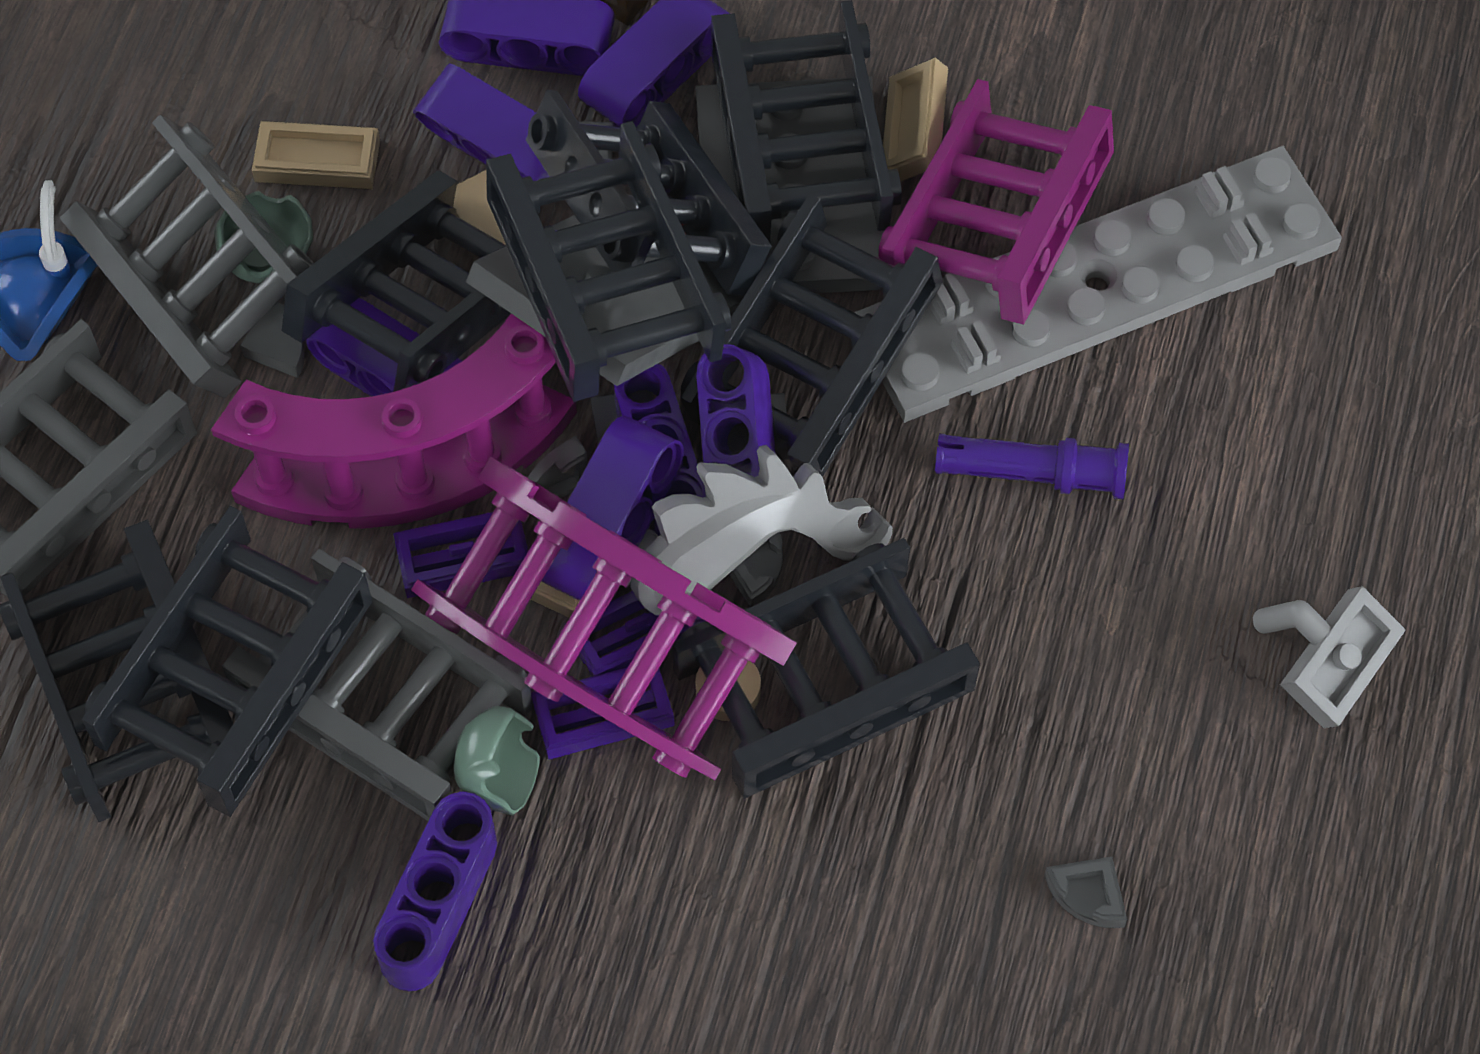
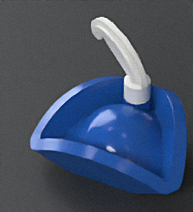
(38, 281)

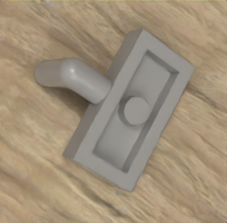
(1340, 654)

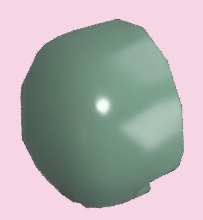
(287, 220)
(496, 761)

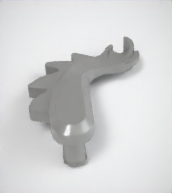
(741, 512)

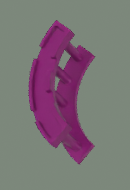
(330, 454)
(615, 566)

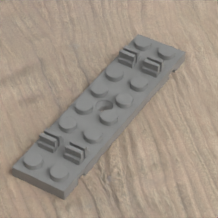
(1151, 254)

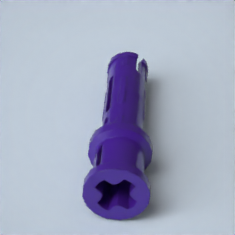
(1062, 465)

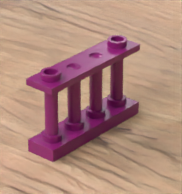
(1038, 233)

